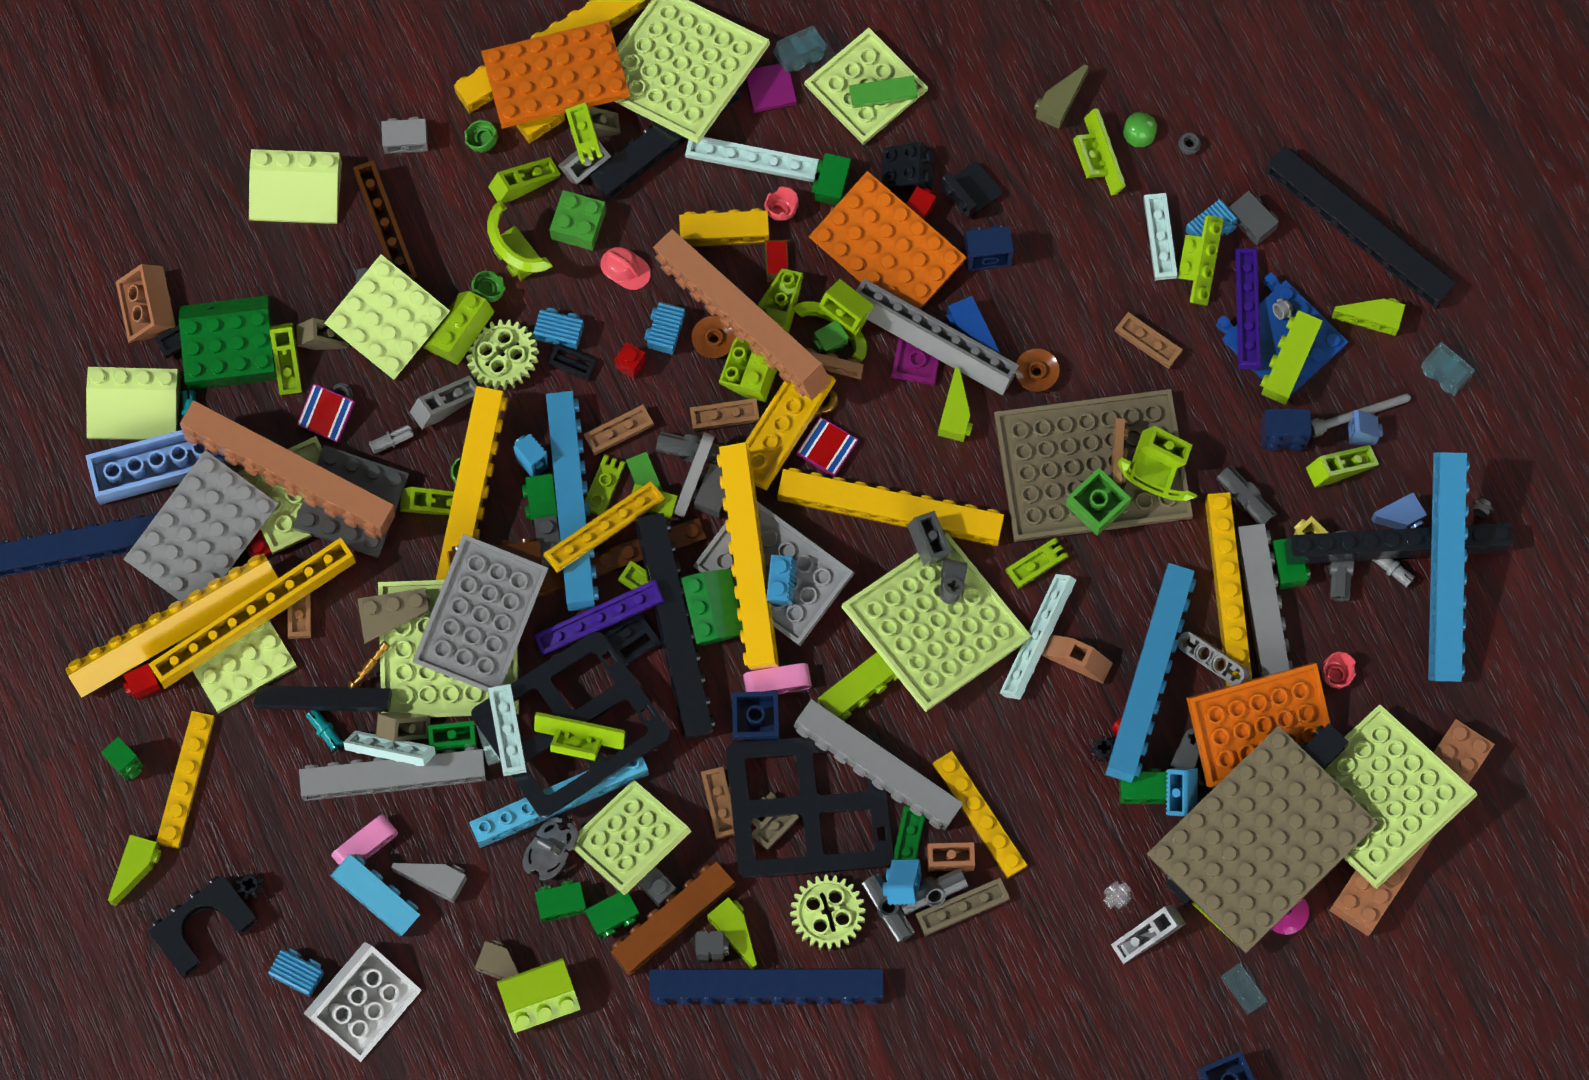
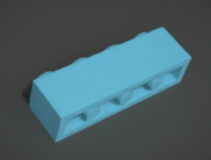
(375, 895)

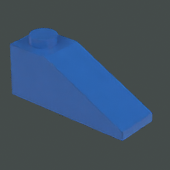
(968, 320)

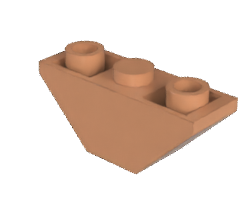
(1077, 657)

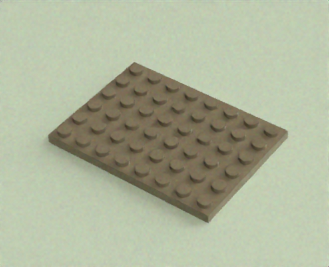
(1059, 445)
(1262, 839)

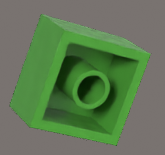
(577, 220)
(1098, 501)

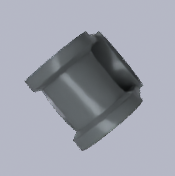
(952, 578)
(1186, 753)

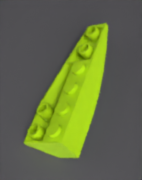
(743, 369)

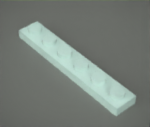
(753, 158)
(1040, 631)

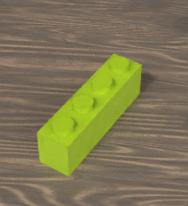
(1291, 358)
(857, 687)

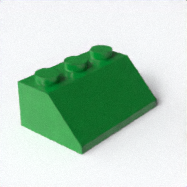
(712, 606)

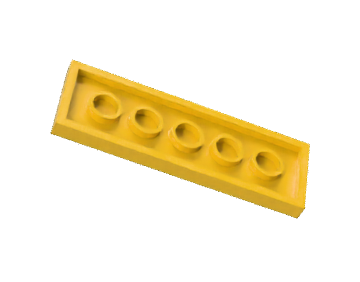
(780, 430)

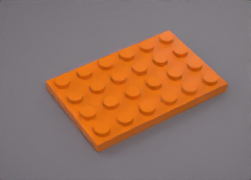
(555, 73)
(887, 243)
(1240, 716)

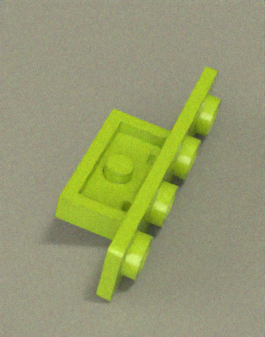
(1097, 153)
(1199, 259)
(578, 737)

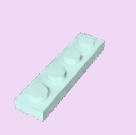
(1160, 236)
(507, 730)
(379, 747)

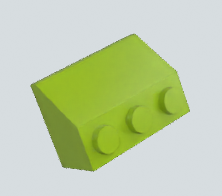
(460, 327)
(538, 995)

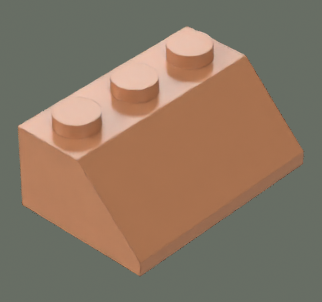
(145, 303)

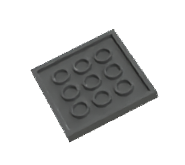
(366, 474)

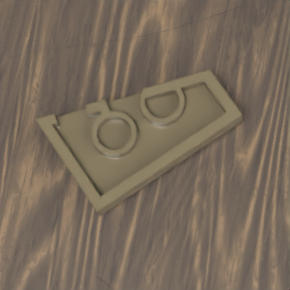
(388, 611)

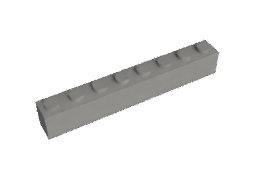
(938, 339)
(1262, 599)
(878, 765)
(389, 776)

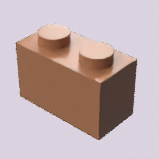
(950, 856)

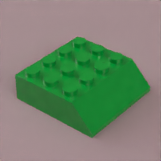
(227, 343)

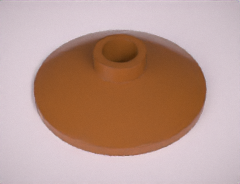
(705, 330)
(1037, 360)

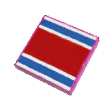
(326, 412)
(827, 447)

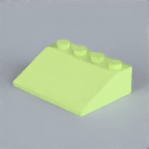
(294, 186)
(132, 402)

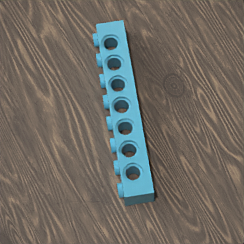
(522, 815)

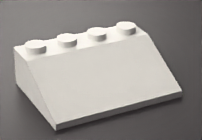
(362, 1001)

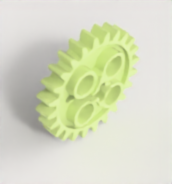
(513, 369)
(808, 918)

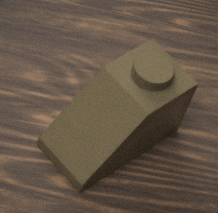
(605, 122)
(318, 336)
(402, 726)
(495, 961)

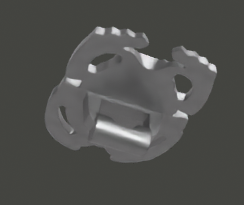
(549, 849)

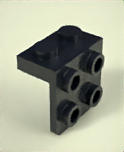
(908, 166)
(971, 189)

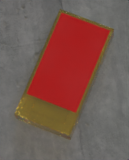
(775, 258)

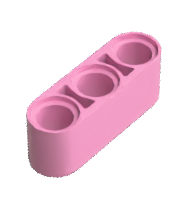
(780, 679)
(367, 840)

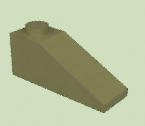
(1058, 100)

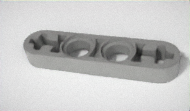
(693, 474)
(1215, 656)

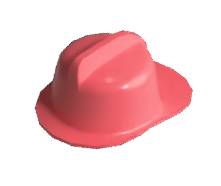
(625, 268)

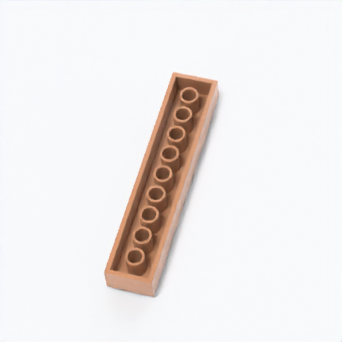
(742, 315)
(287, 470)
(1362, 903)

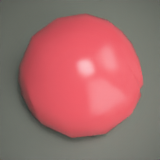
(782, 204)
(1338, 670)

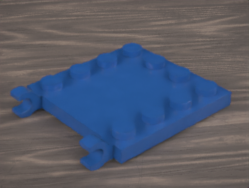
(1324, 348)

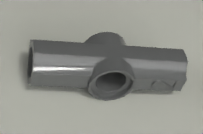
(684, 447)
(1246, 496)
(1340, 579)
(941, 887)
(896, 920)

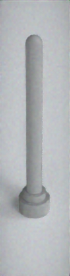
(1320, 426)

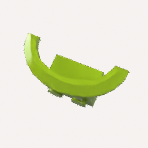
(513, 247)
(847, 308)
(1156, 463)

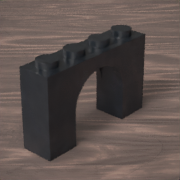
(170, 932)

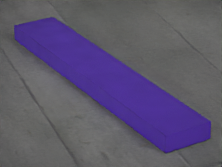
(1247, 308)
(599, 617)

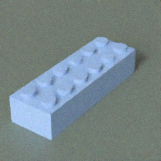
(143, 466)

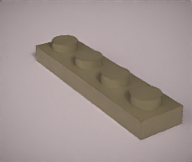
(962, 907)

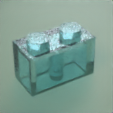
(800, 49)
(1447, 369)

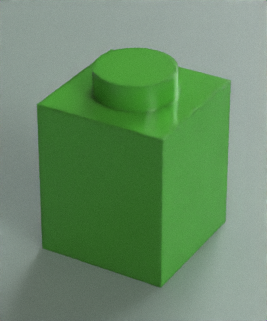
(830, 338)

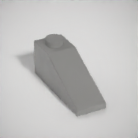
(443, 402)
(437, 878)
(1148, 933)

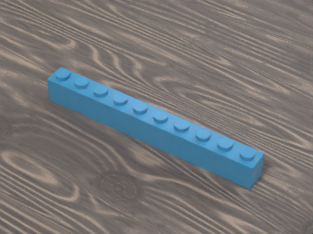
(570, 494)
(1447, 566)
(1150, 672)

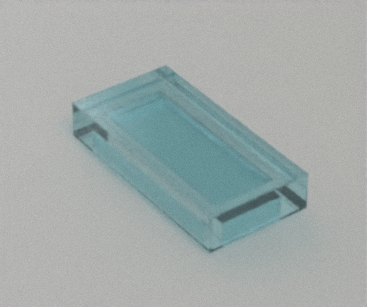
(1243, 988)

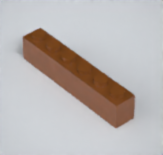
(673, 918)

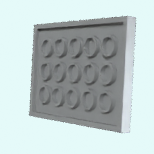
(201, 528)
(817, 577)
(480, 614)

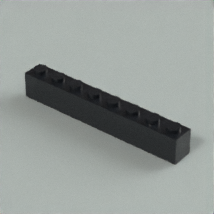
(639, 157)

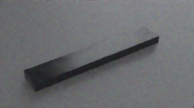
(323, 698)

